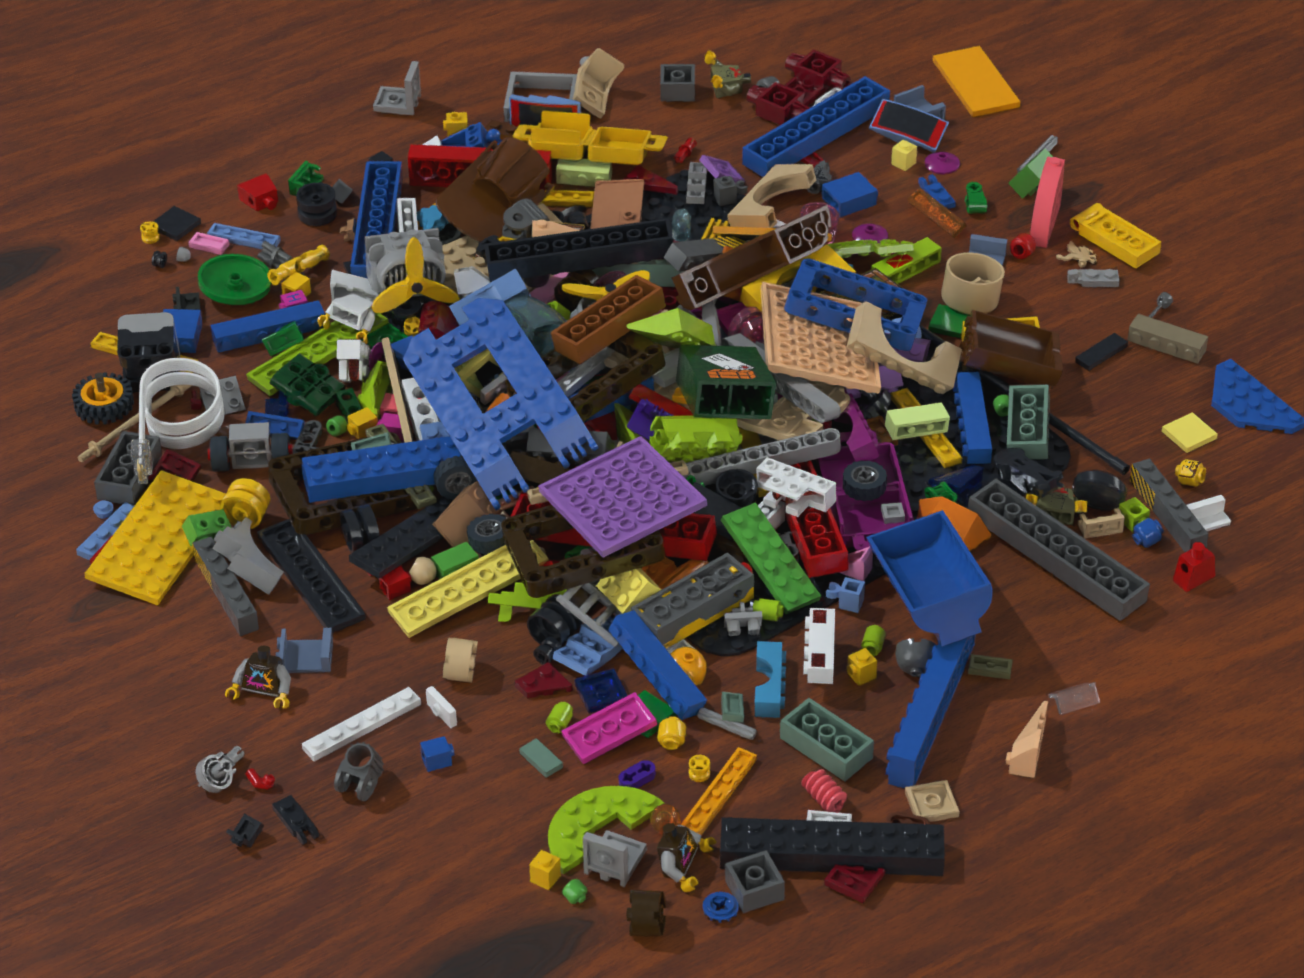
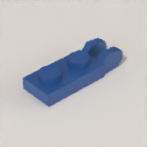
(937, 191)

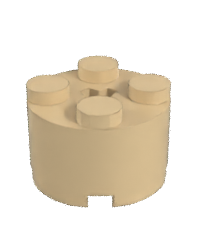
(460, 659)

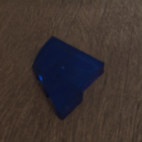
(960, 479)

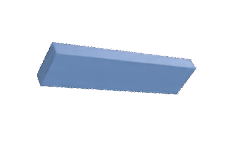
(243, 236)

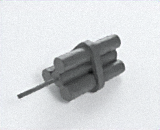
(273, 255)

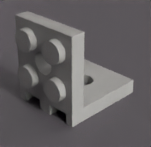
(400, 99)
(612, 855)

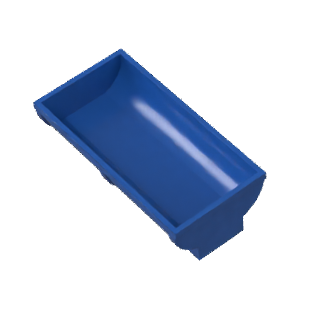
(934, 576)

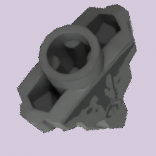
(822, 176)

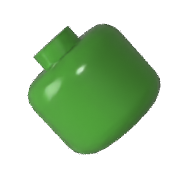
(1001, 405)
(336, 426)
(575, 891)

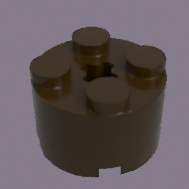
(646, 913)

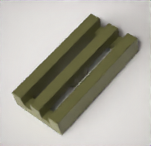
(988, 668)

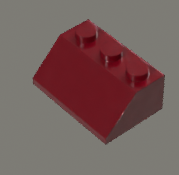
(438, 318)

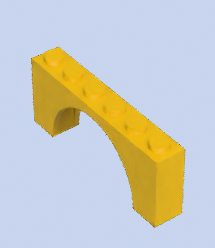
(751, 292)

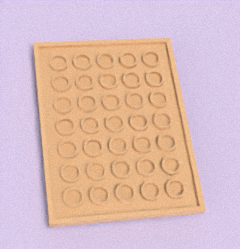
(810, 348)

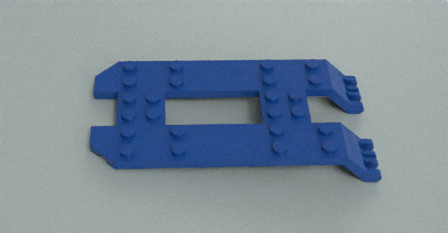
(479, 434)

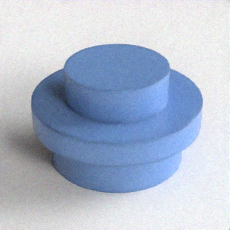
(103, 509)

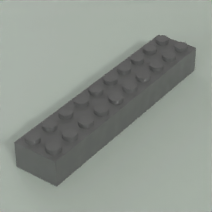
(1059, 550)

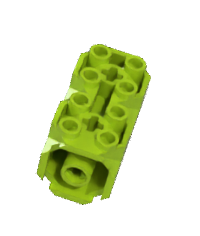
(694, 437)

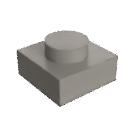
(892, 513)

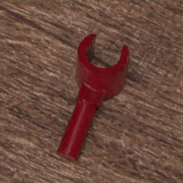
(196, 403)

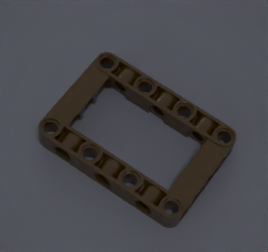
(644, 361)
(310, 519)
(572, 571)

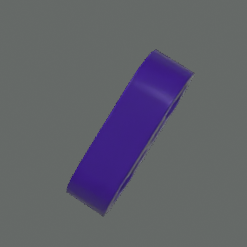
(637, 775)

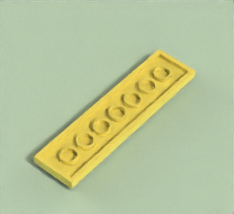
(458, 590)

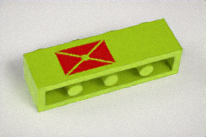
(903, 267)

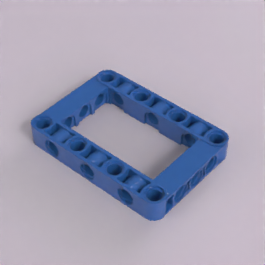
(846, 284)

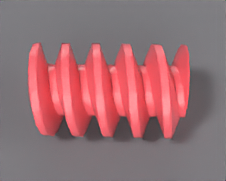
(824, 790)

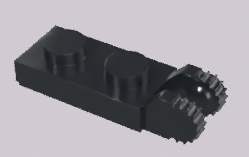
(295, 819)

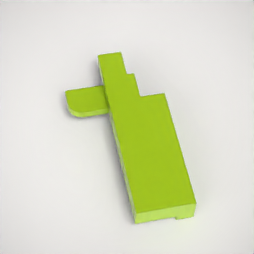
(518, 598)

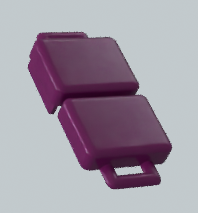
(864, 518)

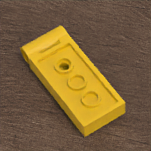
(1116, 235)

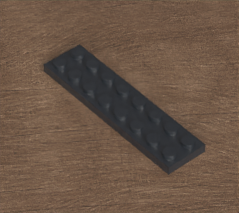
(401, 541)
(311, 576)

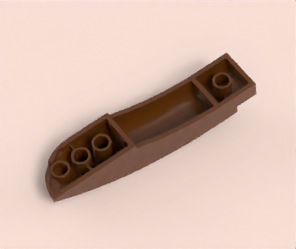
(753, 259)

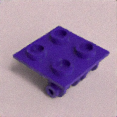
(643, 418)

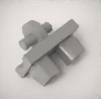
(741, 618)

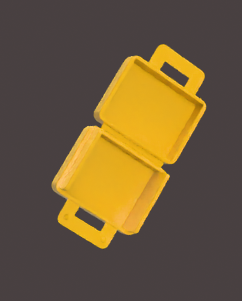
(570, 136)

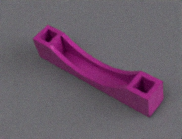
(861, 441)

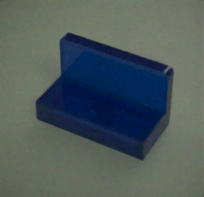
(277, 406)

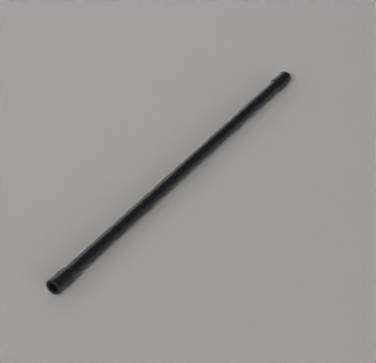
(1113, 461)

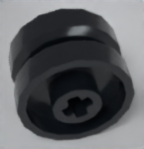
(316, 204)
(359, 527)

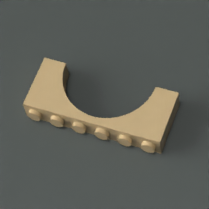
(779, 179)
(869, 340)

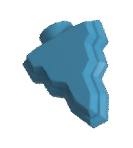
(431, 218)

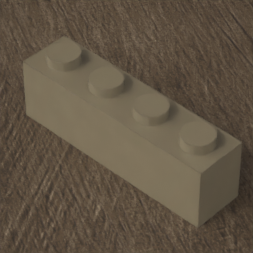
(1167, 338)

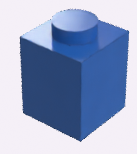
(436, 753)

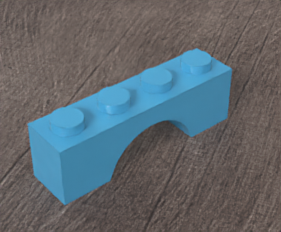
(768, 696)

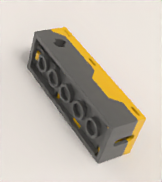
(697, 599)

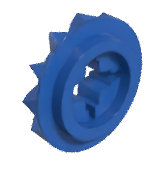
(720, 899)

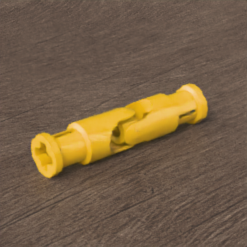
(298, 264)

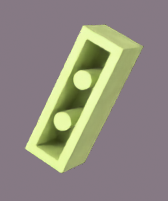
(582, 172)
(917, 421)

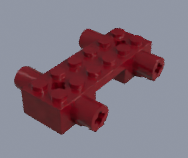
(811, 78)

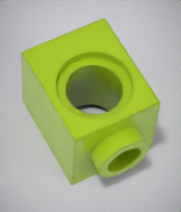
(1134, 512)

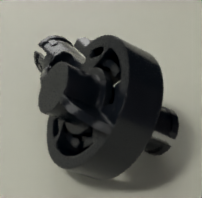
(874, 404)

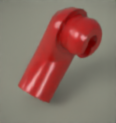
(259, 782)

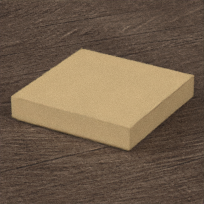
(932, 801)

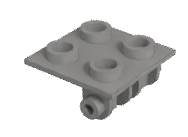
(230, 393)

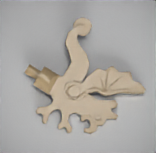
(1081, 254)

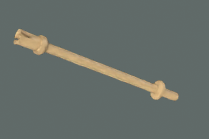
(95, 448)

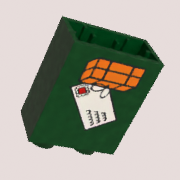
(725, 382)

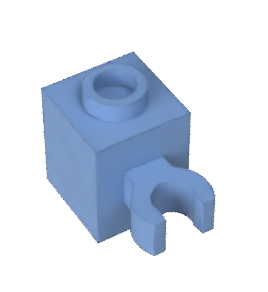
(849, 594)

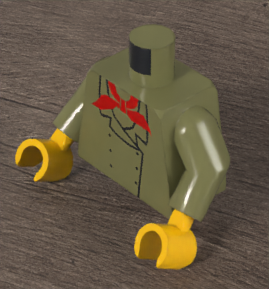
(725, 78)
(1060, 504)

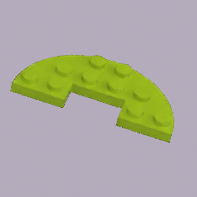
(863, 247)
(591, 812)

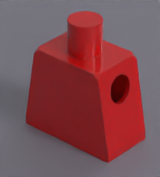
(258, 193)
(1194, 567)

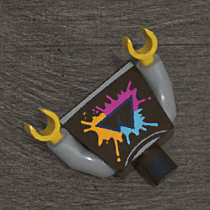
(262, 675)
(677, 852)

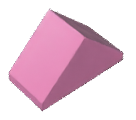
(859, 564)

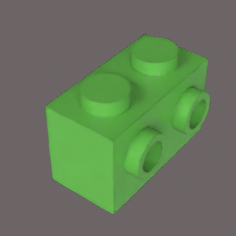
(205, 525)

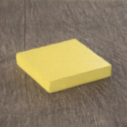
(1189, 432)

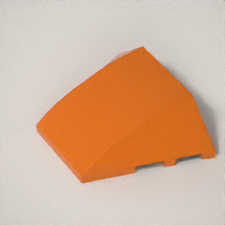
(966, 522)

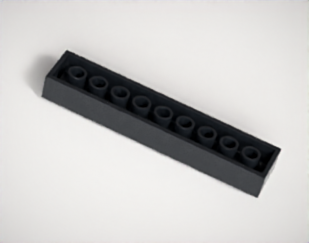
(580, 249)
(823, 844)

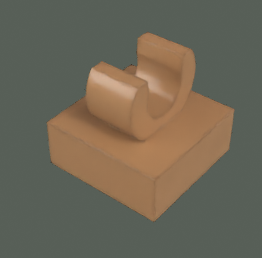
(350, 230)

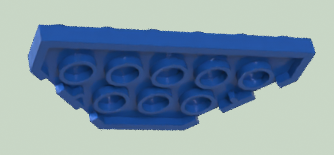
(1249, 402)

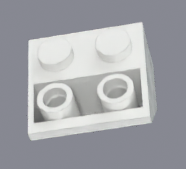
(469, 280)

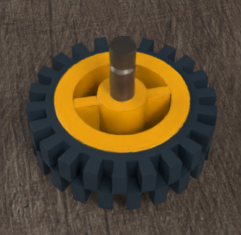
(103, 398)

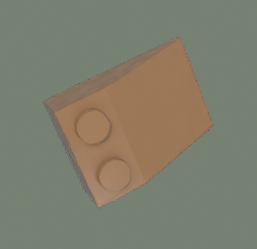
(464, 508)

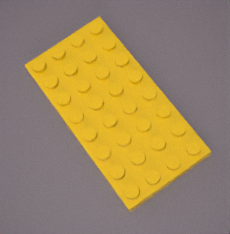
(150, 543)

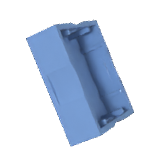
(501, 289)

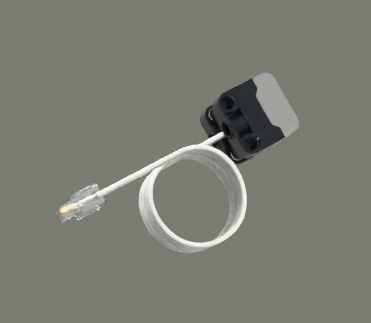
(152, 364)

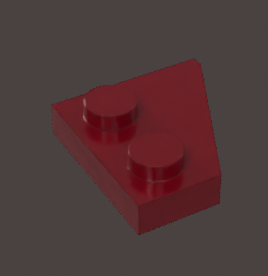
(177, 465)
(542, 682)
(853, 881)

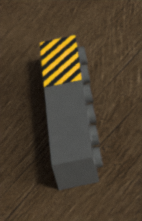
(692, 253)
(1167, 505)
(225, 586)

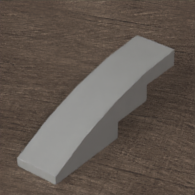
(696, 183)

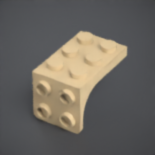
(595, 80)

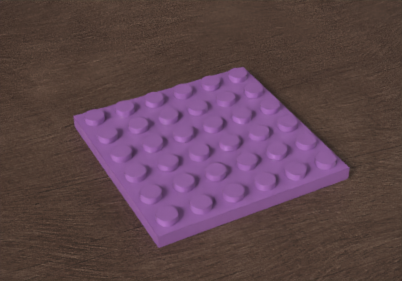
(622, 496)

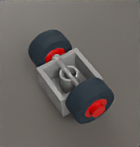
(249, 447)

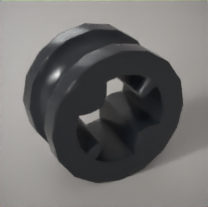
(159, 259)

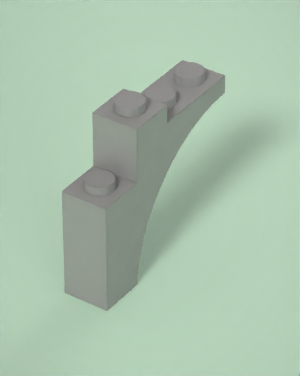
(246, 557)

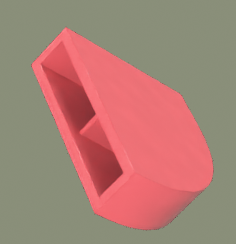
(1047, 201)

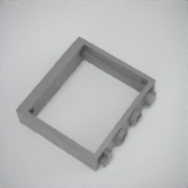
(538, 81)

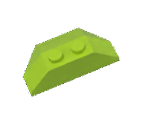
(375, 387)

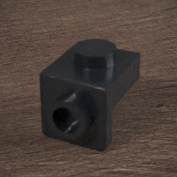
(245, 831)

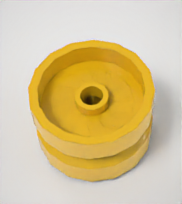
(244, 500)

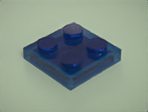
(600, 690)

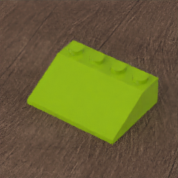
(674, 329)

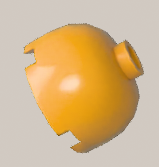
(691, 662)

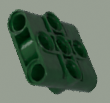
(307, 384)

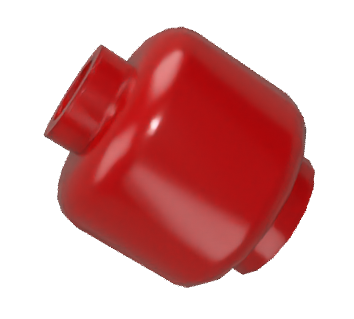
(1022, 246)

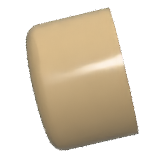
(972, 283)

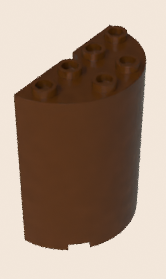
(1011, 349)

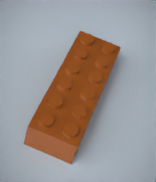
(607, 319)

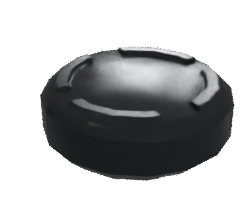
(1099, 489)

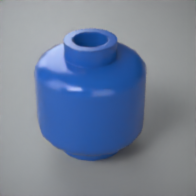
(1147, 532)

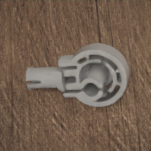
(213, 772)

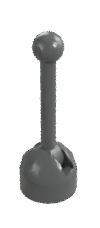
(1164, 300)

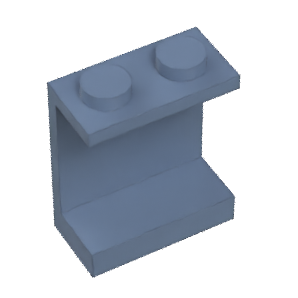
(915, 98)
(989, 246)
(306, 655)

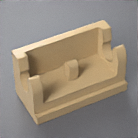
(1101, 525)

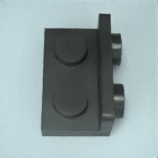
(187, 301)

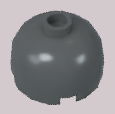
(913, 655)

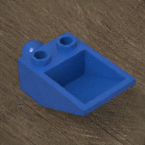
(472, 136)

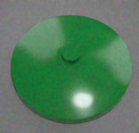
(234, 279)

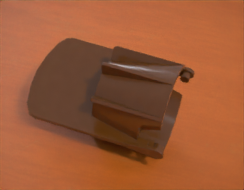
(492, 185)

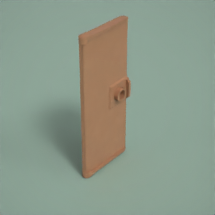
(617, 202)

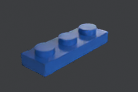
(278, 424)

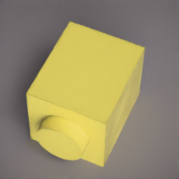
(904, 155)

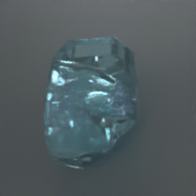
(681, 225)

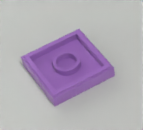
(720, 168)

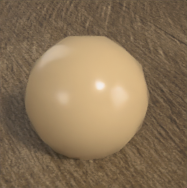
(423, 571)

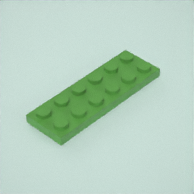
(770, 558)

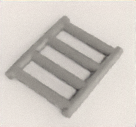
(581, 614)

